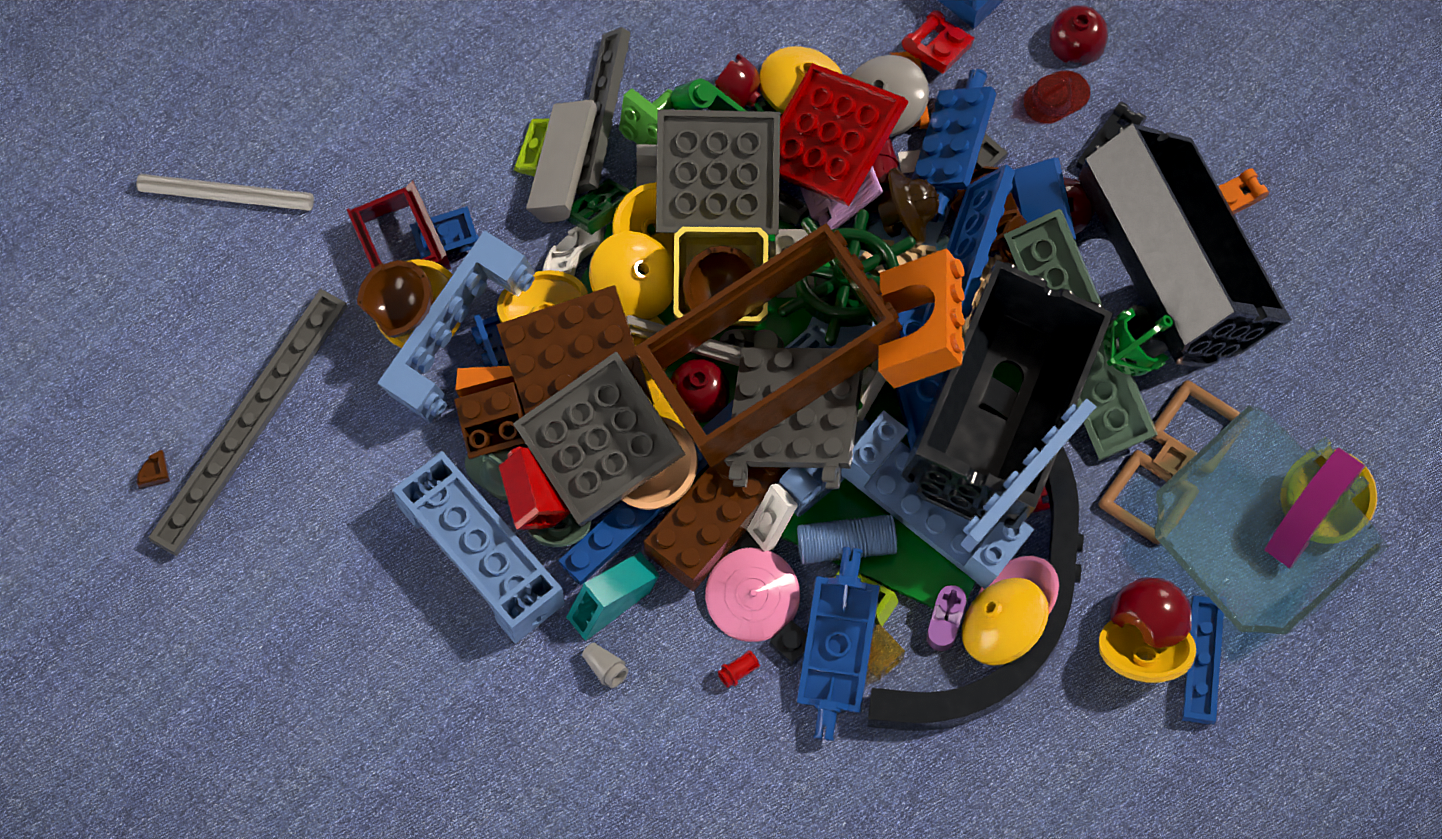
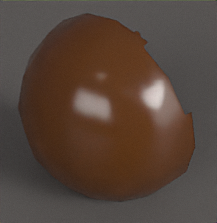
(713, 272)
(396, 297)

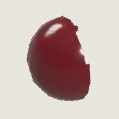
(1156, 609)

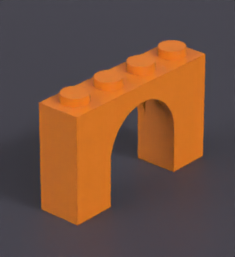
(939, 341)

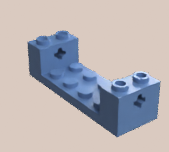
(485, 260)
(877, 472)
(480, 545)

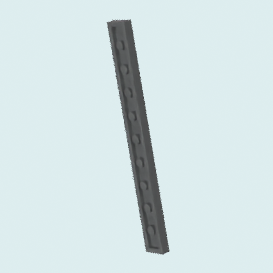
(247, 423)

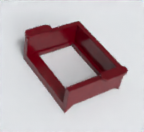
(390, 203)

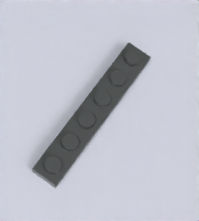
(604, 93)

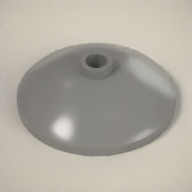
(899, 77)

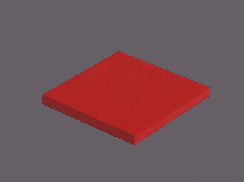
(835, 132)

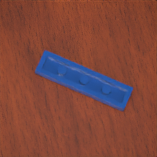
(1203, 676)

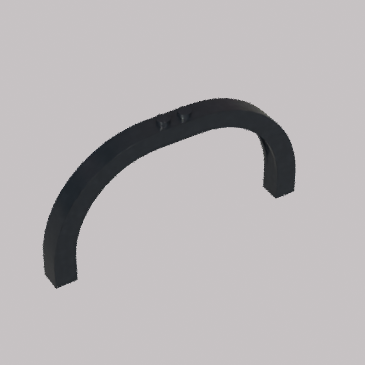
(973, 701)

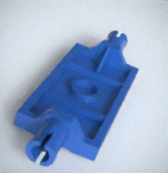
(955, 138)
(838, 644)

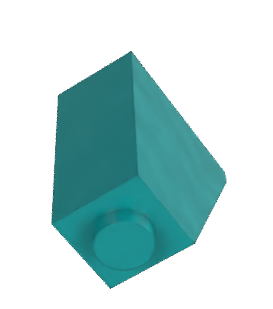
(611, 594)

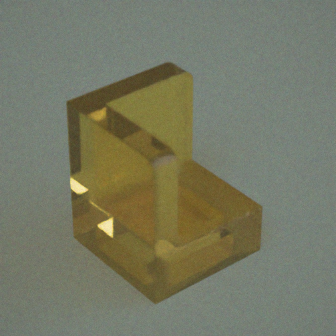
(884, 653)

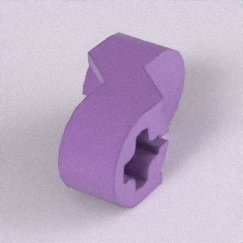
(949, 603)

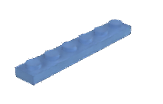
(1019, 482)

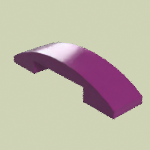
(1313, 507)

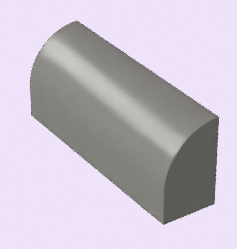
(561, 160)

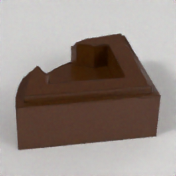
(153, 471)

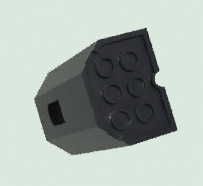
(1181, 244)
(970, 453)

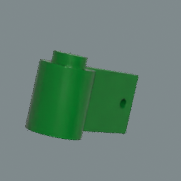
(700, 95)

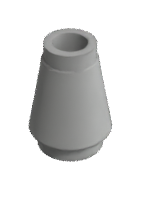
(605, 665)

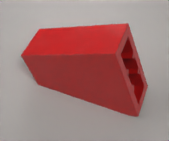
(530, 492)

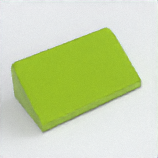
(532, 147)

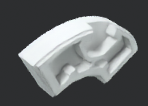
(572, 249)

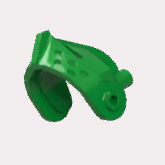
(1130, 347)

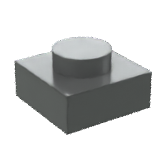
(990, 153)

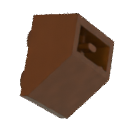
(489, 420)

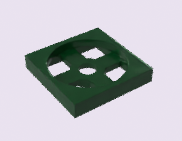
(586, 206)

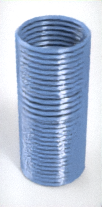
(825, 540)

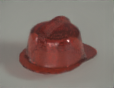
(1056, 96)

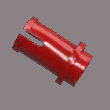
(739, 668)

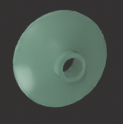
(562, 534)

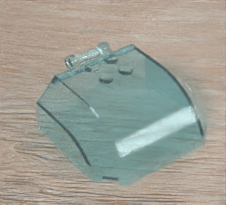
(1228, 506)

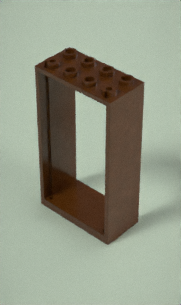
(743, 298)

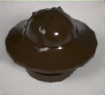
(907, 205)

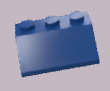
(1041, 190)

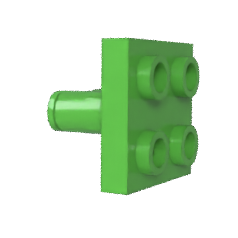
(639, 116)

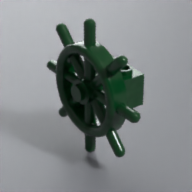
(833, 297)

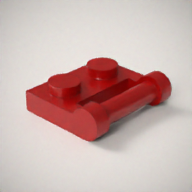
(944, 49)

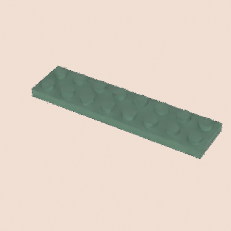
(1120, 415)

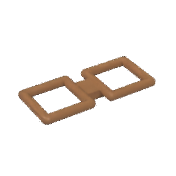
(1169, 459)

